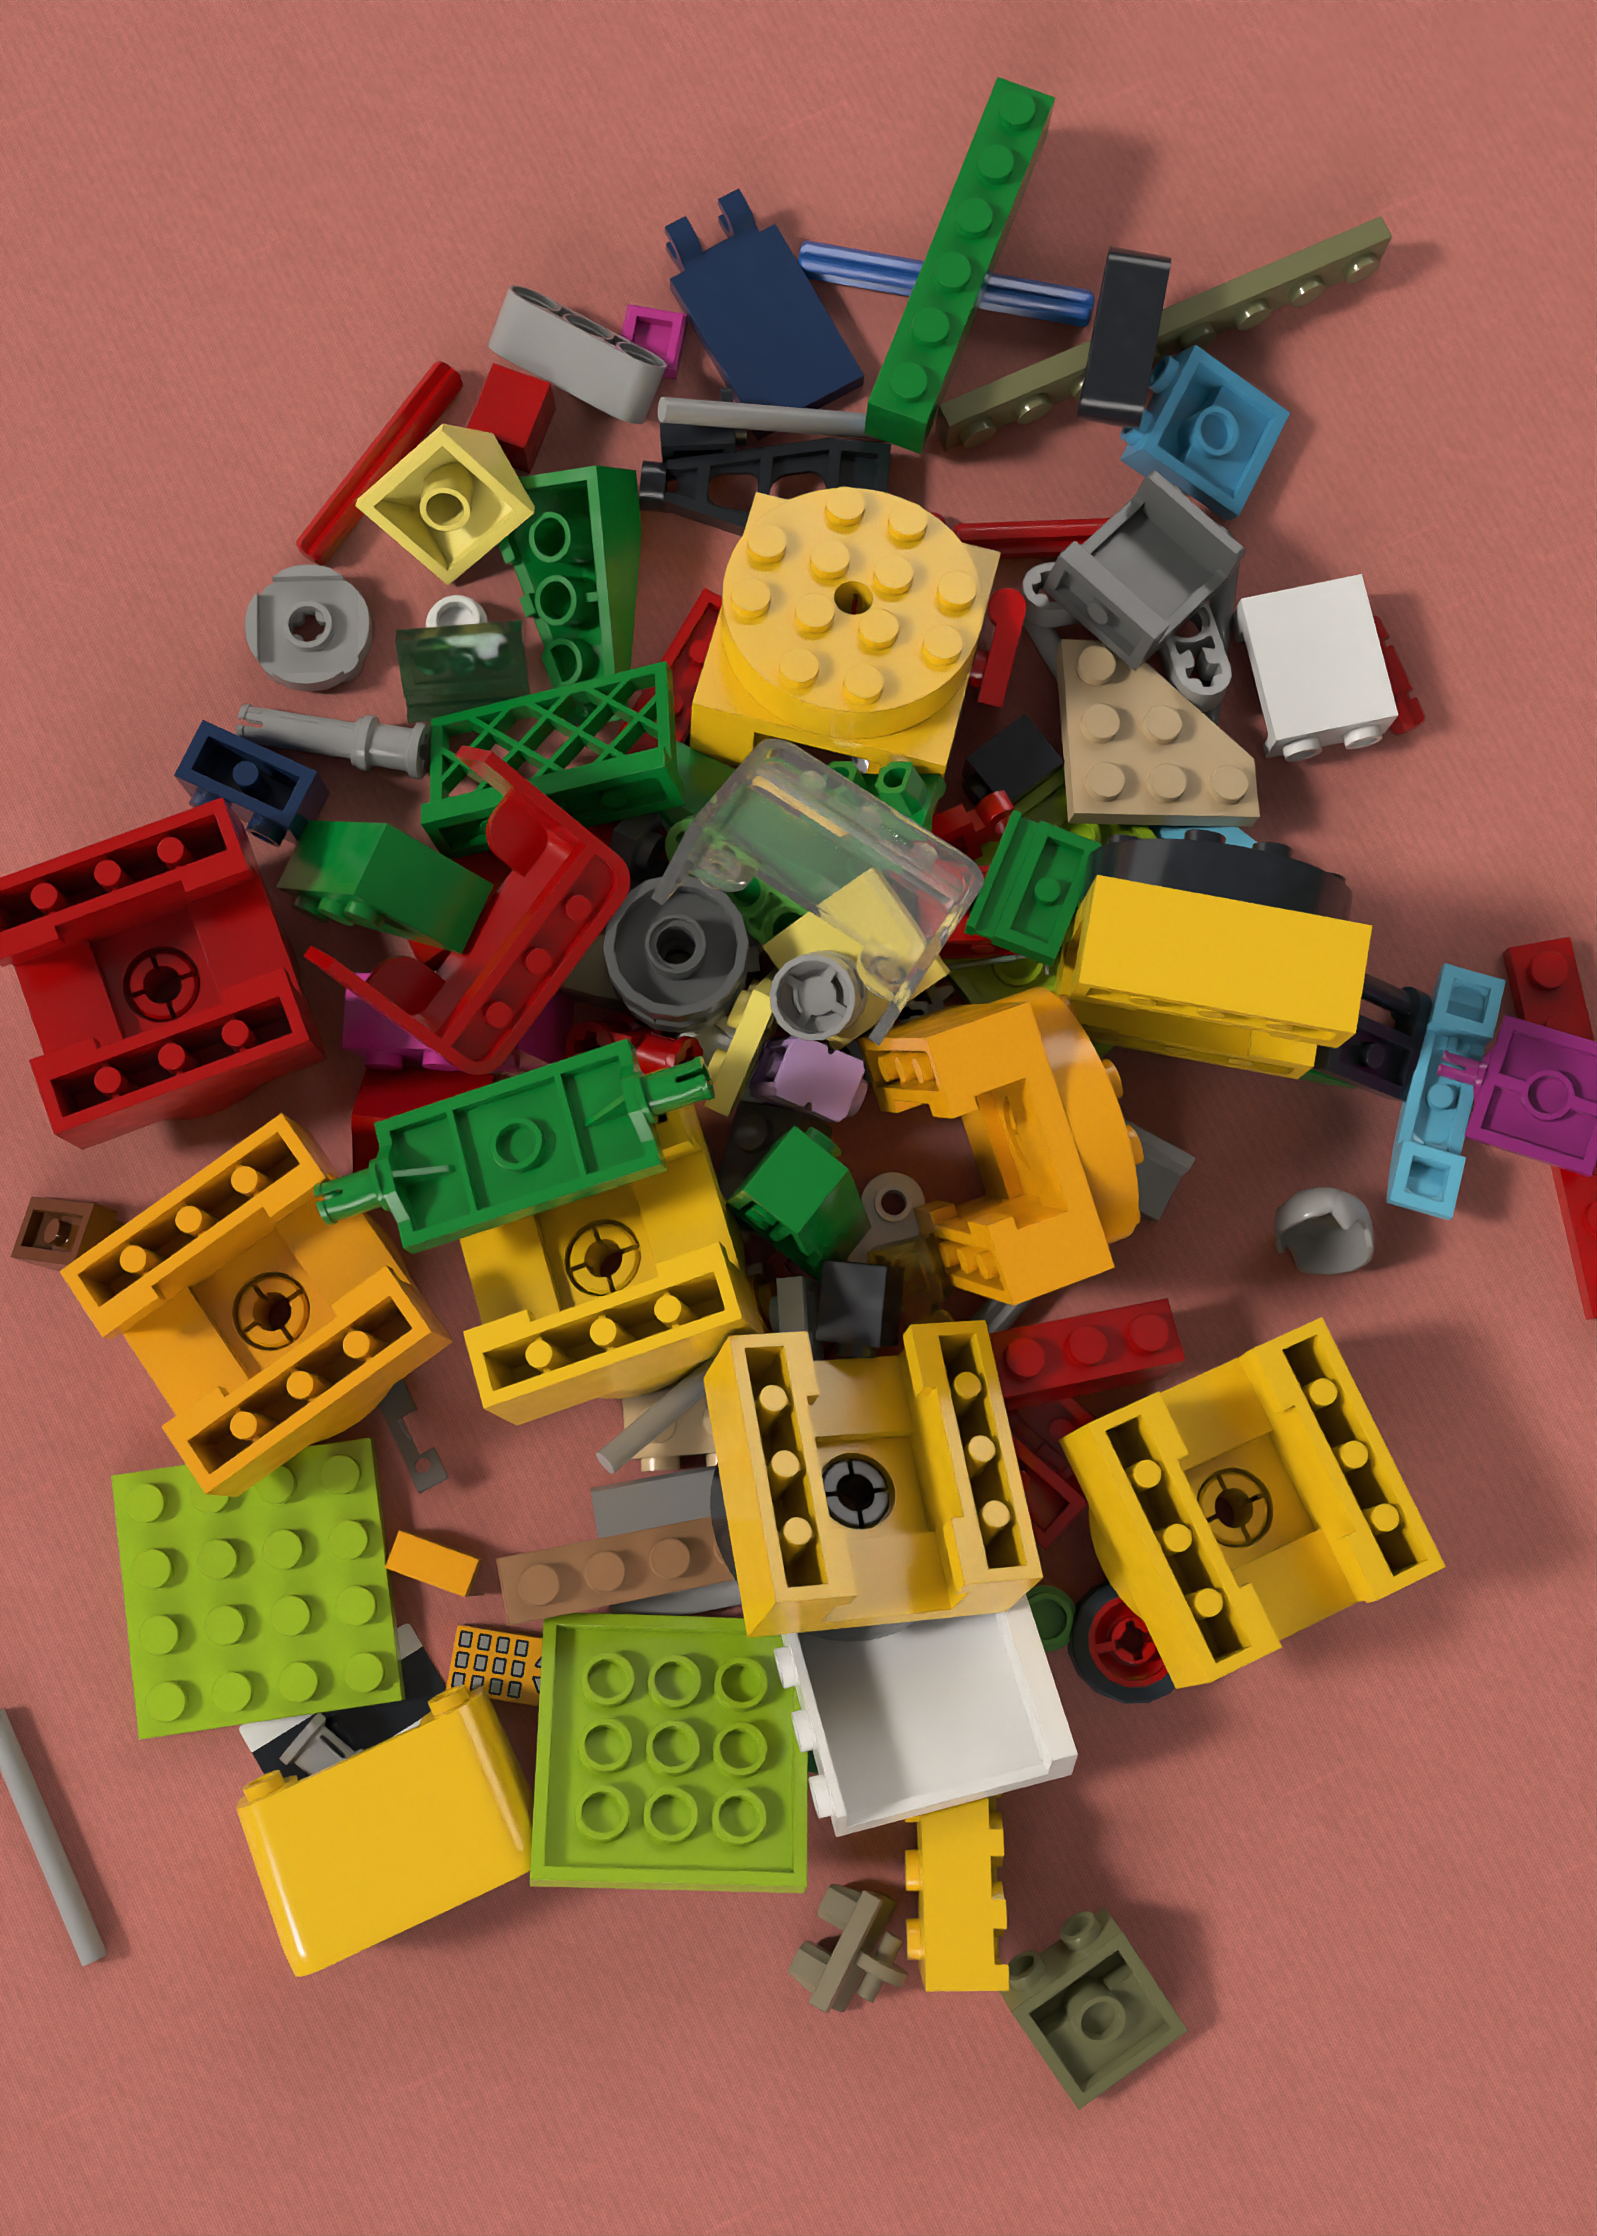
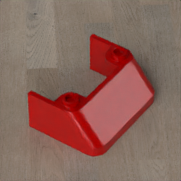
(523, 942)

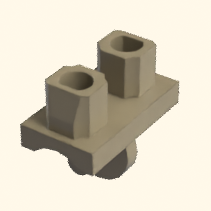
(837, 1974)

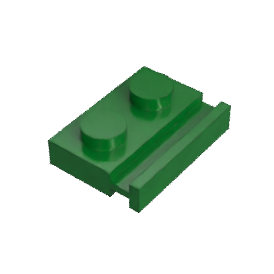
(1031, 888)

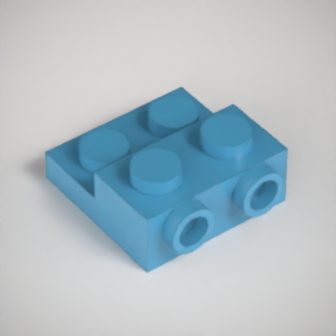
(1204, 431)

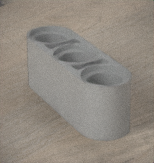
(577, 354)

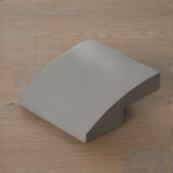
(657, 1503)

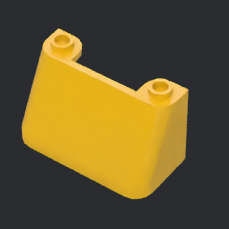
(390, 1832)

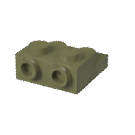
(1090, 2006)

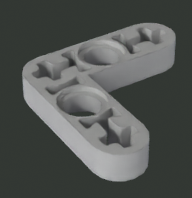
(1175, 654)

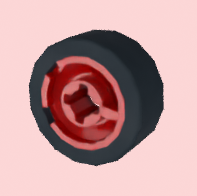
(1100, 1661)

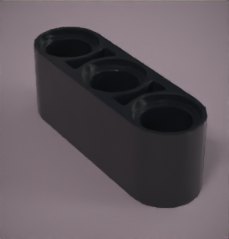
(1124, 338)

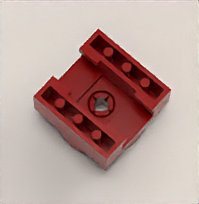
(102, 936)

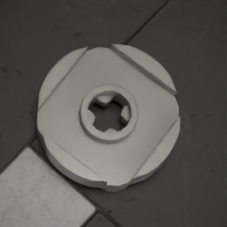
(283, 605)

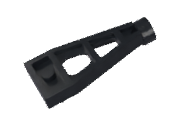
(833, 459)

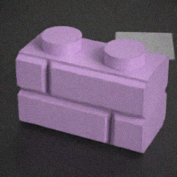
(809, 1079)

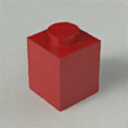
(516, 412)

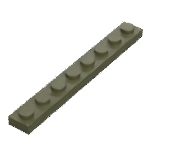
(1197, 321)

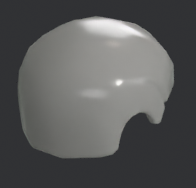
(1325, 1231)

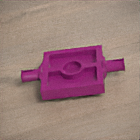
(1534, 1095)

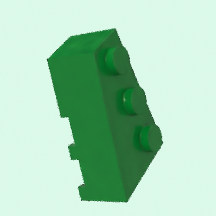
(383, 882)
(803, 1201)

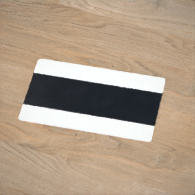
(355, 1726)

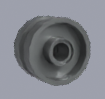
(684, 994)

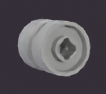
(818, 995)

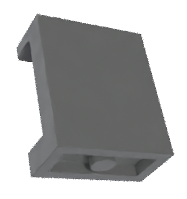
(1145, 570)

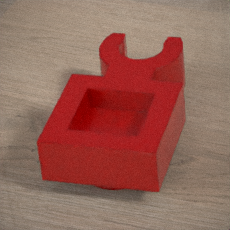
(974, 828)

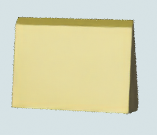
(449, 500)

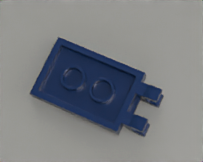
(759, 314)

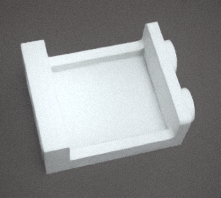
(1316, 667)

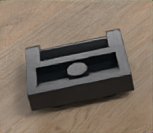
(1377, 1055)

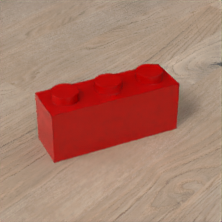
(1086, 1353)

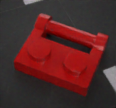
(993, 667)

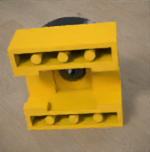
(1214, 953)
(905, 1438)

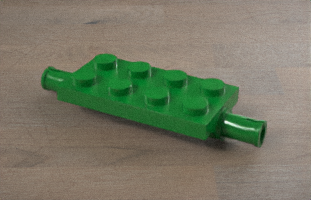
(517, 1146)

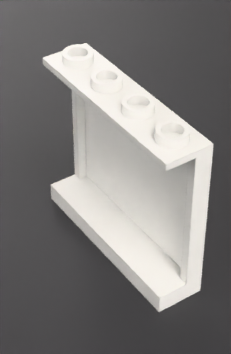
(926, 1716)

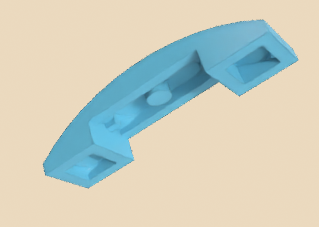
(1434, 1118)

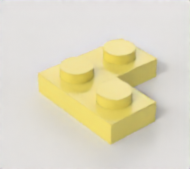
(754, 1027)

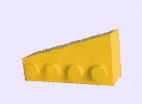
(958, 1898)

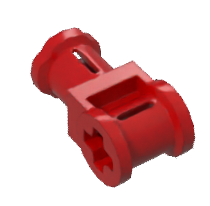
(650, 1046)

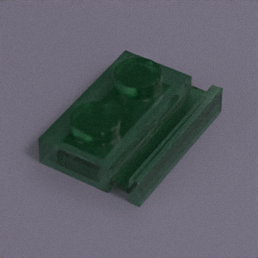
(461, 667)

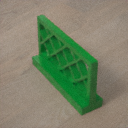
(593, 793)

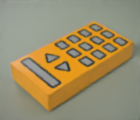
(500, 1661)

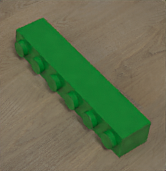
(958, 265)

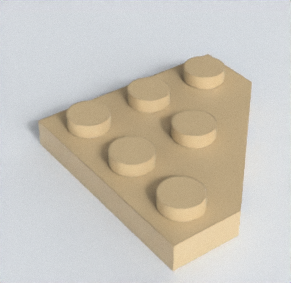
(1144, 749)

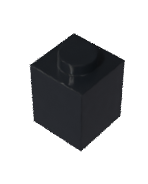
(1010, 761)
(859, 1306)

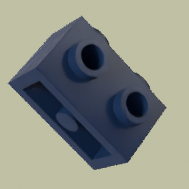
(257, 784)

